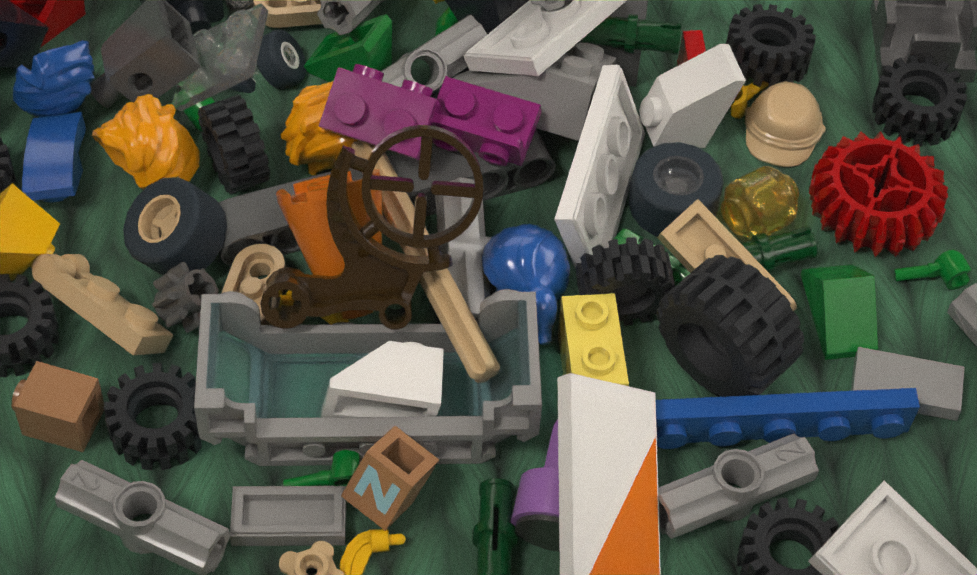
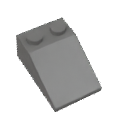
(561, 90)

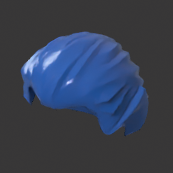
(56, 82)

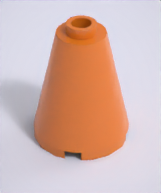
(309, 224)

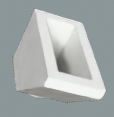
(692, 98)
(388, 383)

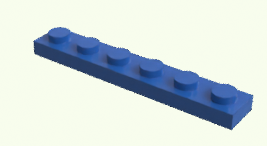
(775, 416)

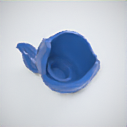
(530, 261)

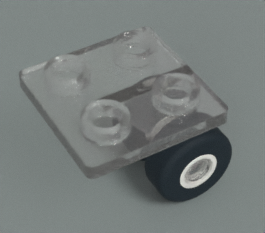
(238, 56)

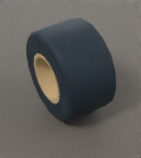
(174, 225)

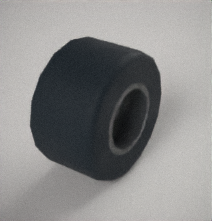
(670, 181)

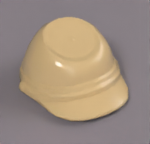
(783, 125)

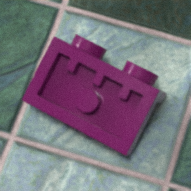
(487, 121)

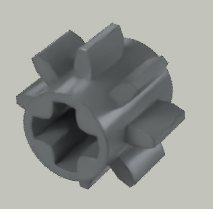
(181, 295)

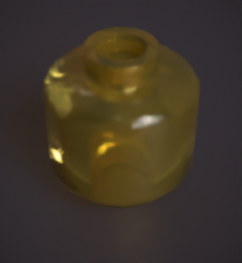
(760, 202)

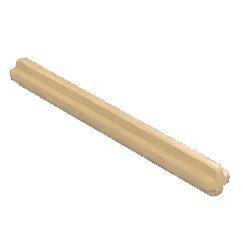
(438, 285)

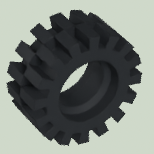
(771, 44)
(924, 81)
(234, 144)
(633, 271)
(39, 331)
(146, 391)
(782, 524)

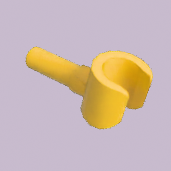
(745, 94)

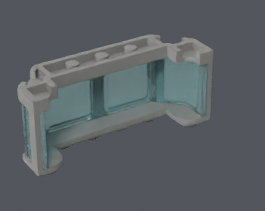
(271, 383)

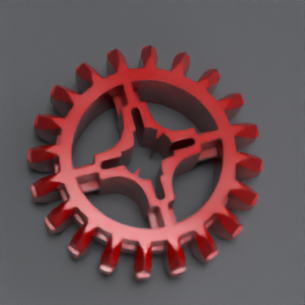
(907, 204)

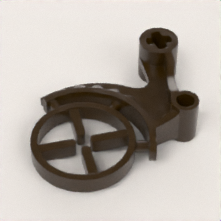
(373, 272)

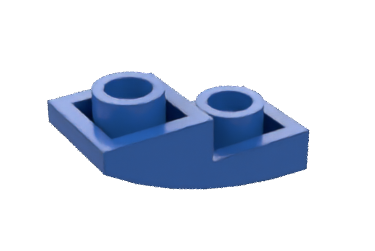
(52, 157)

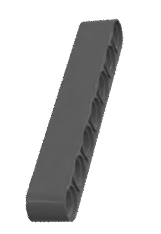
(259, 219)

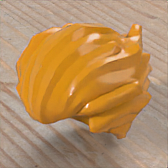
(304, 137)
(149, 142)

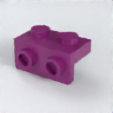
(372, 109)

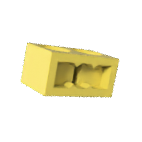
(592, 338)

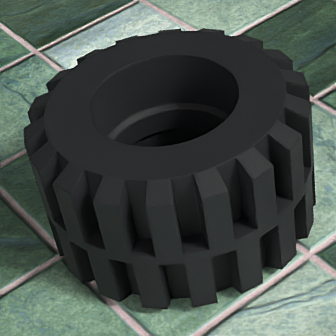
(730, 328)

